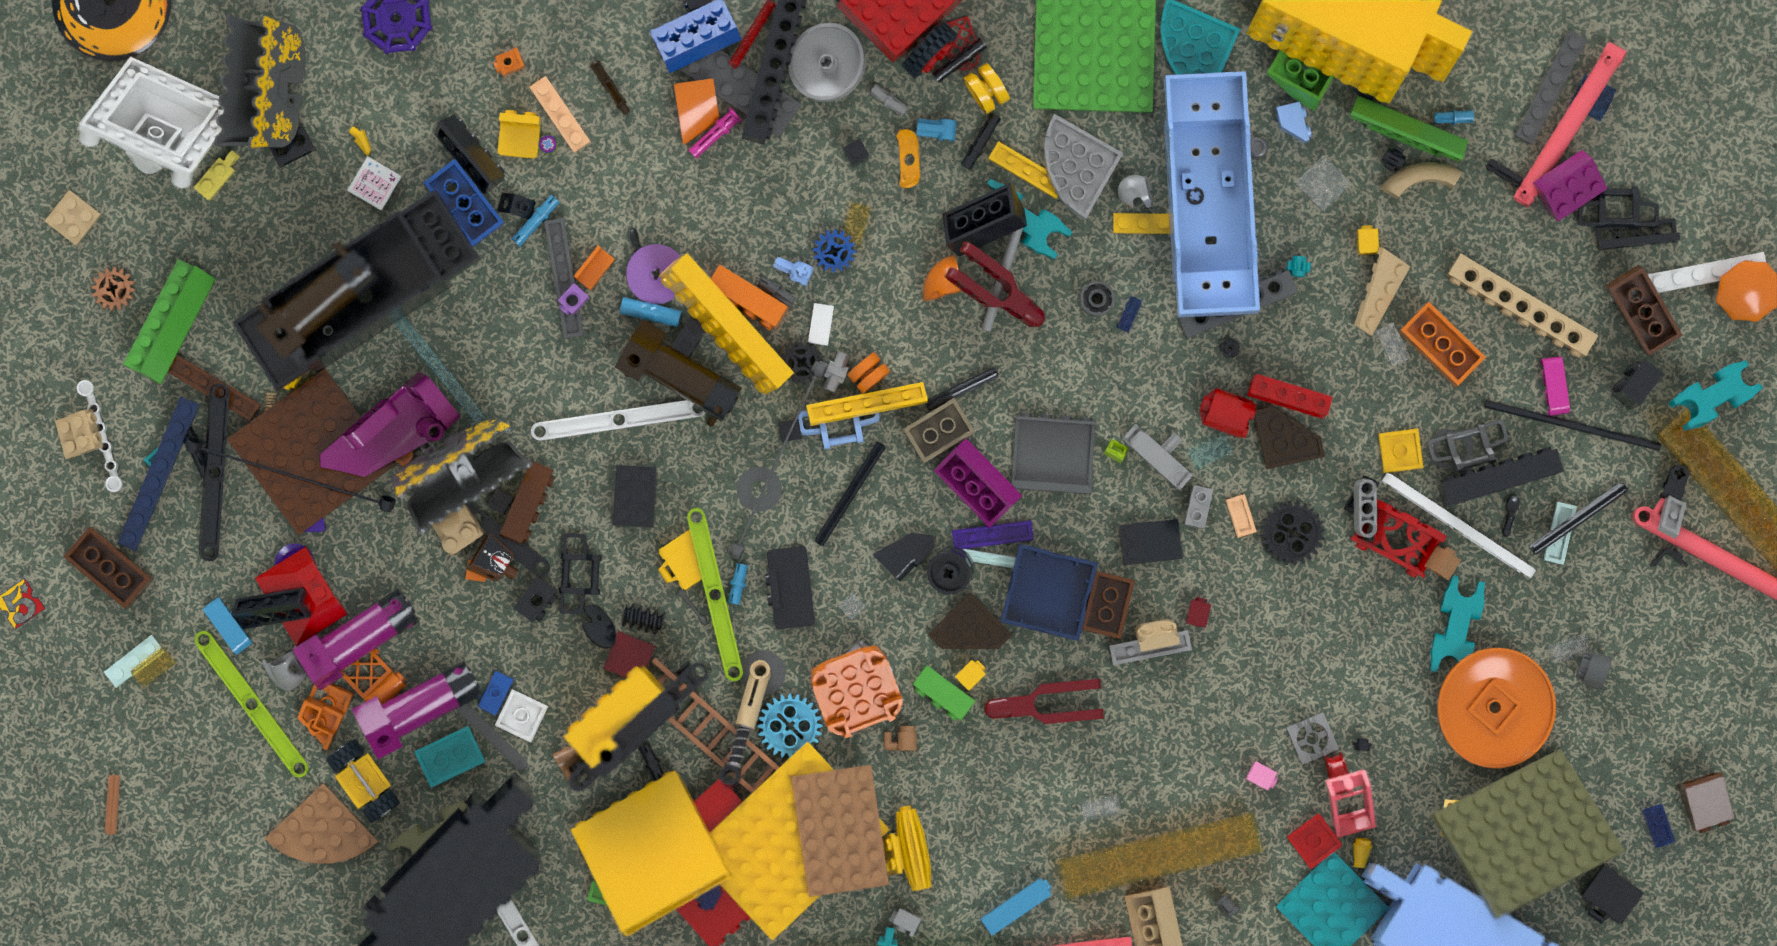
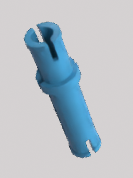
(535, 220)

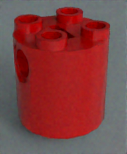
(1227, 412)

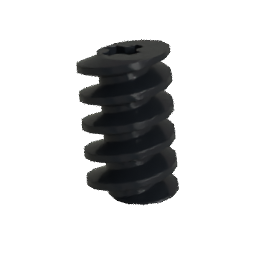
(643, 618)

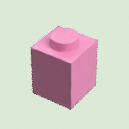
(1262, 776)

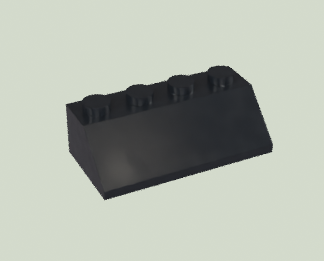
(469, 153)
(984, 219)

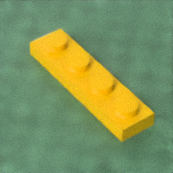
(1022, 168)

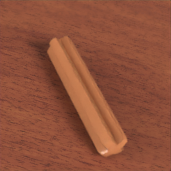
(112, 804)

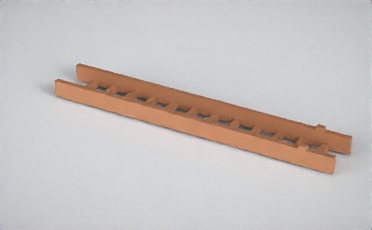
(677, 723)

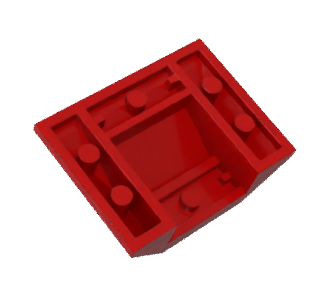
(298, 572)

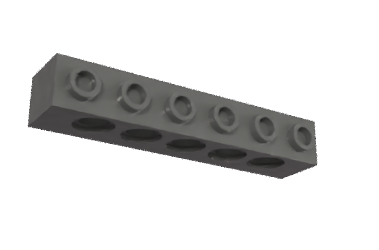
(1286, 289)

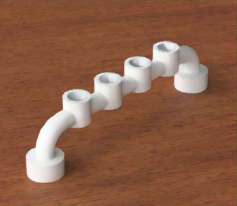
(113, 483)

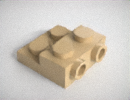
(79, 433)

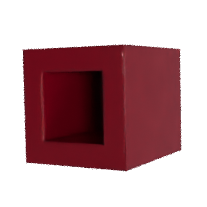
(1198, 612)

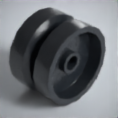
(942, 562)

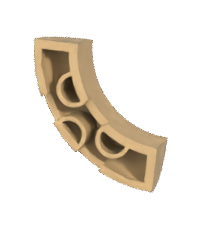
(1419, 173)

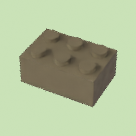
(939, 431)

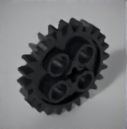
(1284, 549)

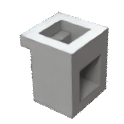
(905, 921)

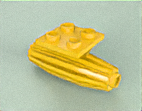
(908, 850)

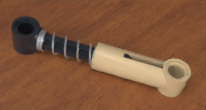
(746, 721)

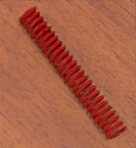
(753, 34)

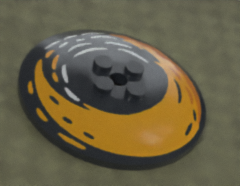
(112, 30)

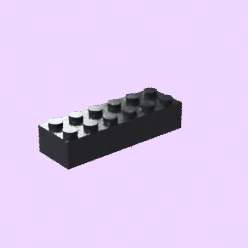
(1499, 478)

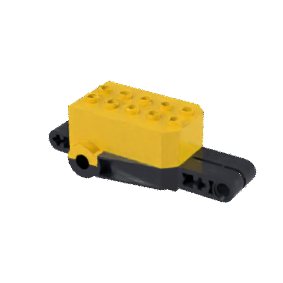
(626, 720)

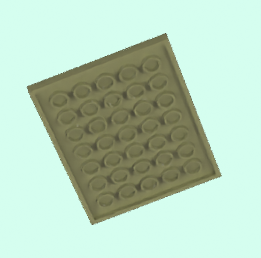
(1527, 834)

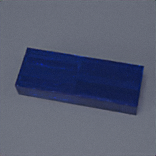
(1129, 314)

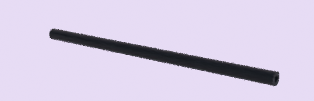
(1572, 425)

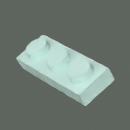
(1557, 551)
(121, 670)

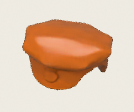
(1748, 291)

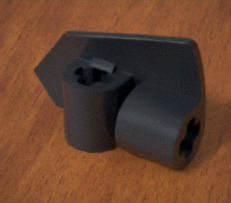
(905, 554)

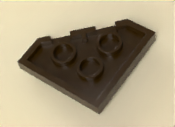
(1285, 440)
(970, 628)

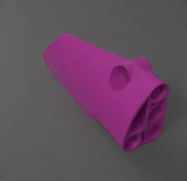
(392, 428)

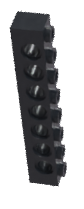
(753, 131)

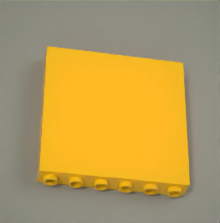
(650, 853)

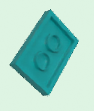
(449, 756)

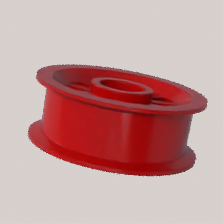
(1336, 767)

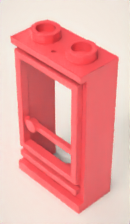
(1357, 820)

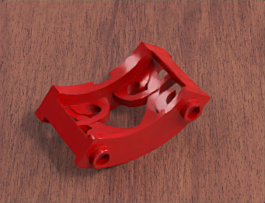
(1425, 532)

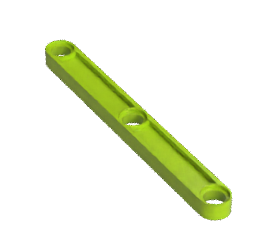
(712, 580)
(243, 692)

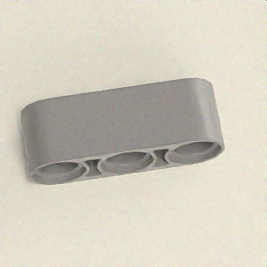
(1370, 516)

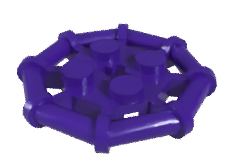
(396, 30)

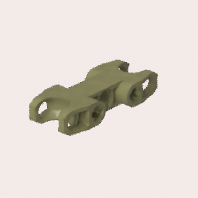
(415, 836)

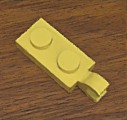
(216, 176)

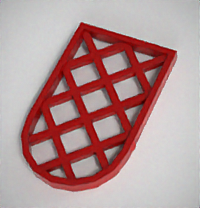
(966, 40)

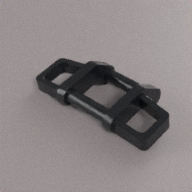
(1634, 221)
(566, 557)

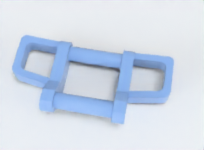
(827, 442)

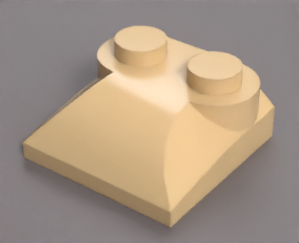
(458, 530)
(1157, 634)

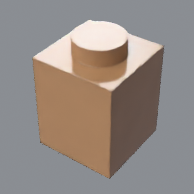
(1443, 562)

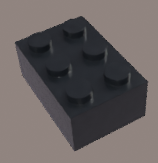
(1637, 383)
(635, 496)

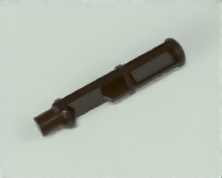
(609, 86)

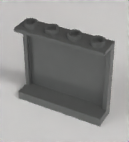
(1053, 454)

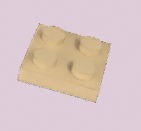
(73, 218)

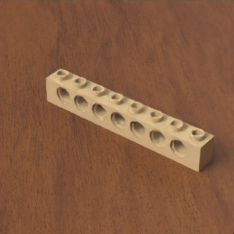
(1585, 337)

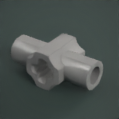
(836, 372)

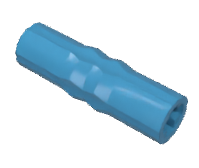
(650, 312)

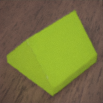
(1116, 451)

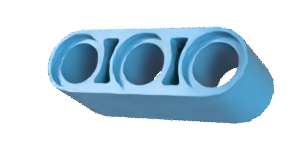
(227, 626)

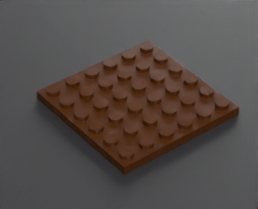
(291, 441)

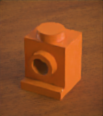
(516, 64)

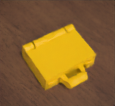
(682, 561)

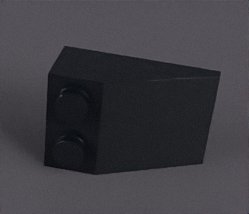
(1150, 542)

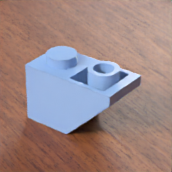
(1292, 121)

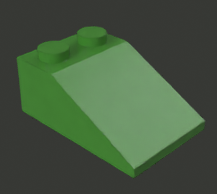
(1299, 80)

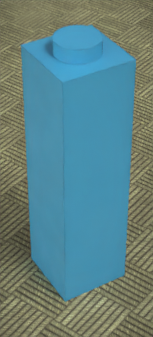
(1016, 906)

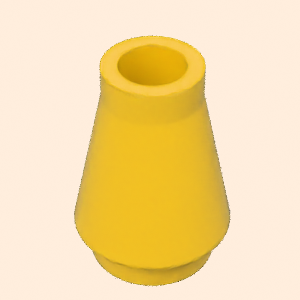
(1361, 849)

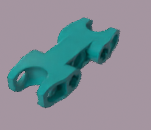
(1038, 227)
(1728, 388)
(1460, 612)

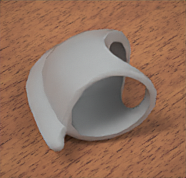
(281, 675)

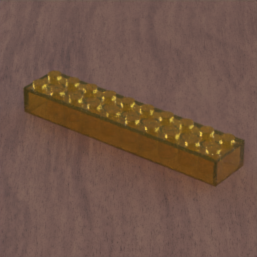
(1724, 483)
(1159, 855)

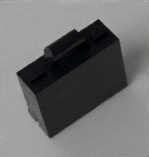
(1611, 895)

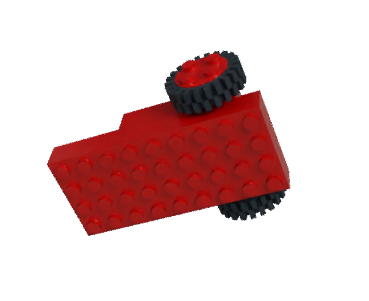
(901, 25)

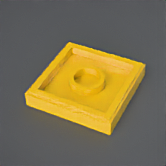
(1400, 450)

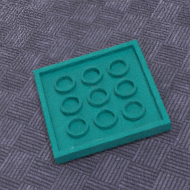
(1332, 905)

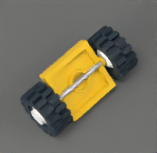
(362, 781)

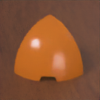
(936, 284)

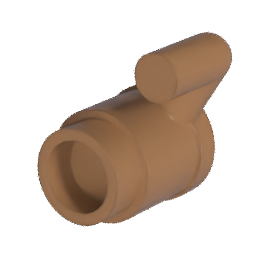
(906, 739)
(565, 758)

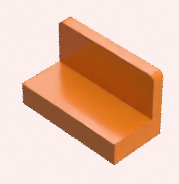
(594, 268)

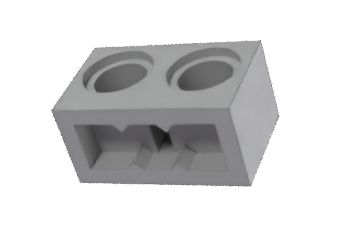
(1198, 507)

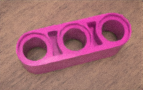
(1556, 385)

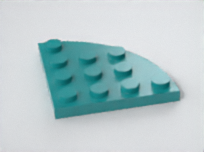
(1195, 40)

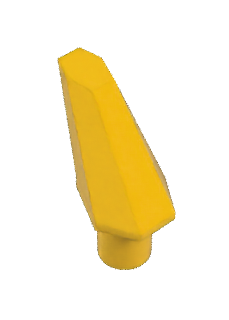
(361, 140)

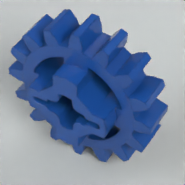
(837, 259)

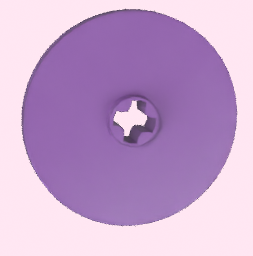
(640, 277)

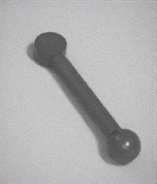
(682, 593)

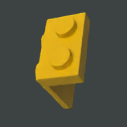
(519, 134)

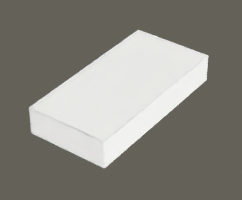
(820, 324)

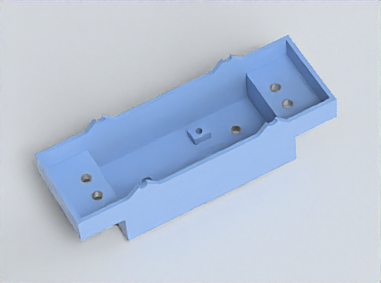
(1226, 206)

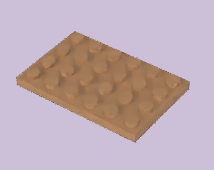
(840, 830)

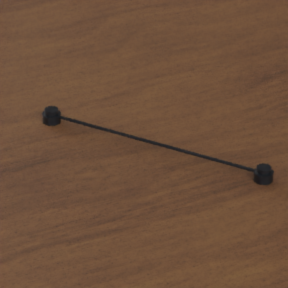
(194, 445)

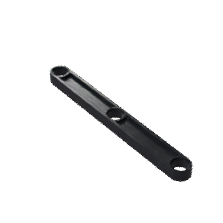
(213, 487)
(522, 554)

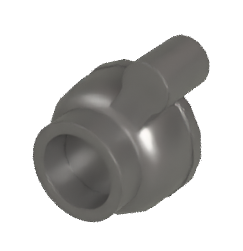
(1258, 147)

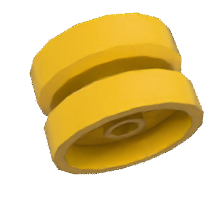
(984, 90)

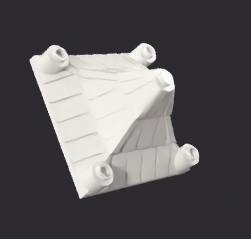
(154, 120)

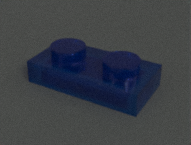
(1658, 825)

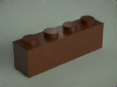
(525, 505)

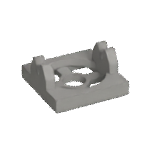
(1321, 720)

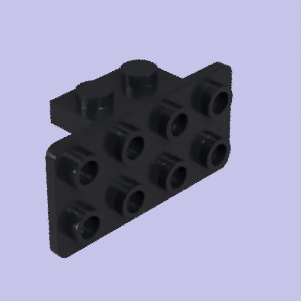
(790, 587)

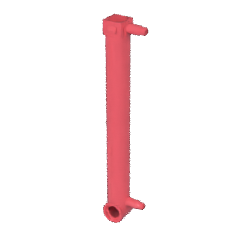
(1571, 121)
(1709, 552)

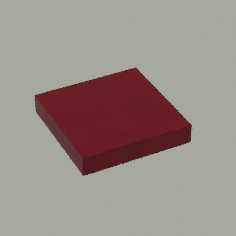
(627, 654)

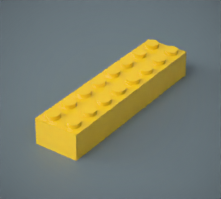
(725, 324)

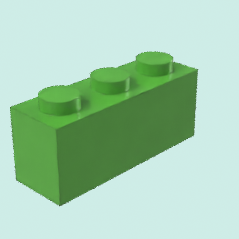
(943, 693)

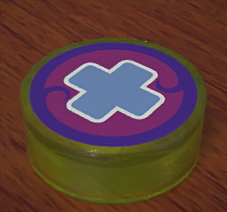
(548, 144)

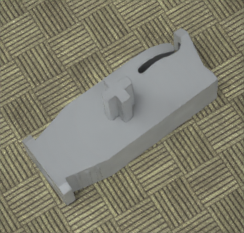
(1159, 456)

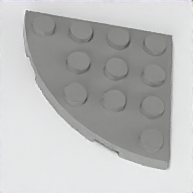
(1077, 165)

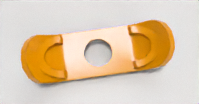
(908, 145)

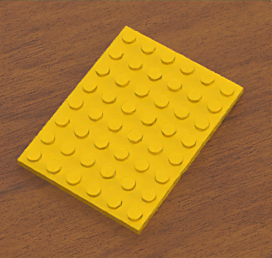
(765, 849)

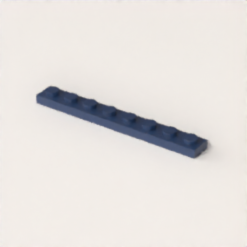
(158, 473)

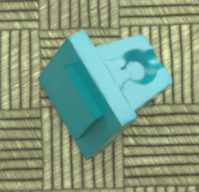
(888, 939)

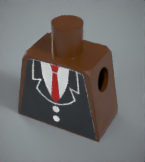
(492, 560)

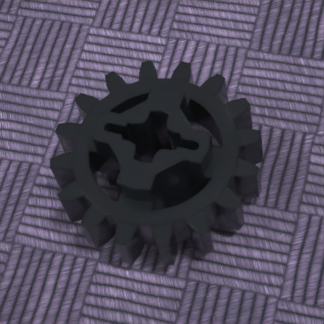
(808, 355)

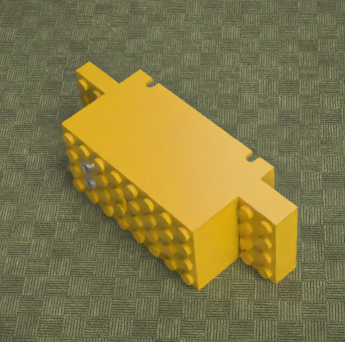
(1363, 40)

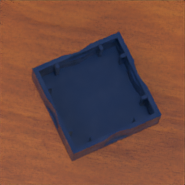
(1048, 592)

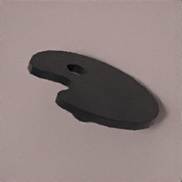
(599, 632)

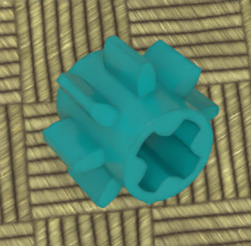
(1298, 266)

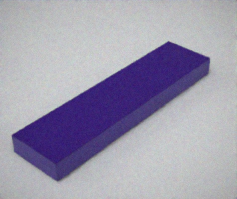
(994, 535)

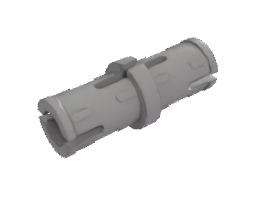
(889, 100)

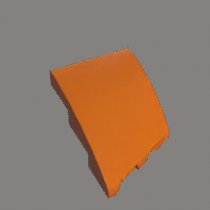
(696, 107)
(324, 719)

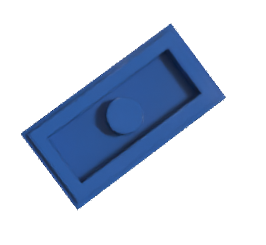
(495, 693)

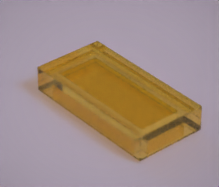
(856, 222)
(153, 667)

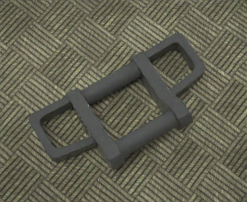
(1487, 447)

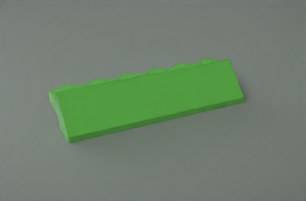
(1408, 130)
(169, 321)

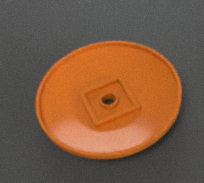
(1523, 714)

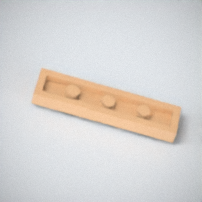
(559, 114)

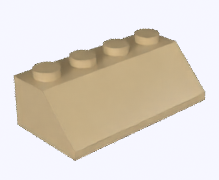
(1153, 918)

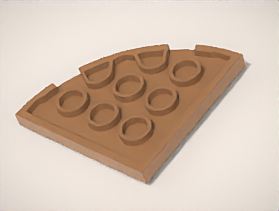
(322, 831)

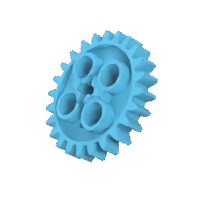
(803, 712)

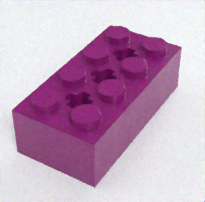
(977, 483)

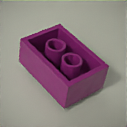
(1570, 185)

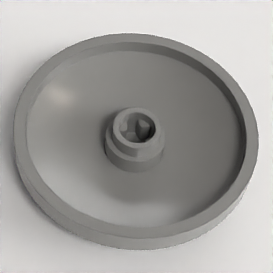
(827, 62)

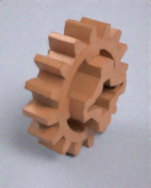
(104, 291)

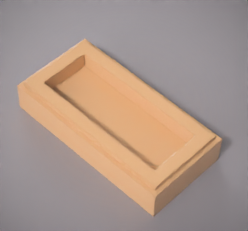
(1241, 515)

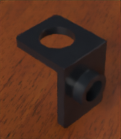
(517, 205)
(1677, 556)

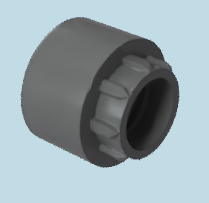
(1102, 289)
(1594, 669)

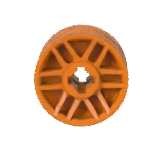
(868, 373)

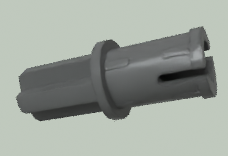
(776, 291)

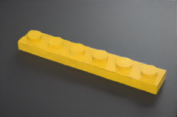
(1141, 223)
(866, 404)

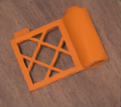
(384, 688)

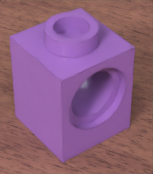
(574, 290)

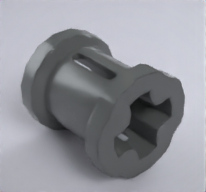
(1227, 905)

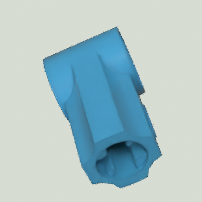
(937, 129)

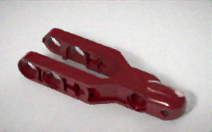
(1015, 304)
(1024, 705)

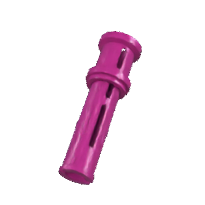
(722, 126)

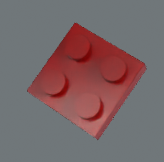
(1314, 841)

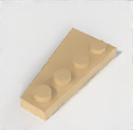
(1386, 279)

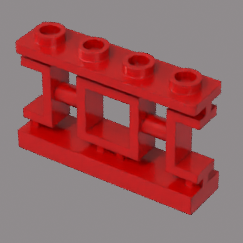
(1289, 396)

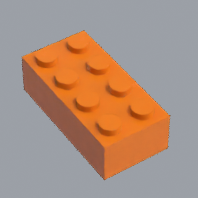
(750, 299)
(1441, 344)

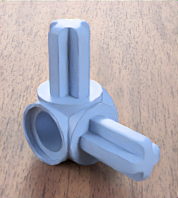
(798, 272)

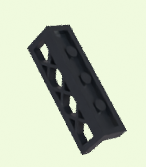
(1640, 240)
(267, 605)

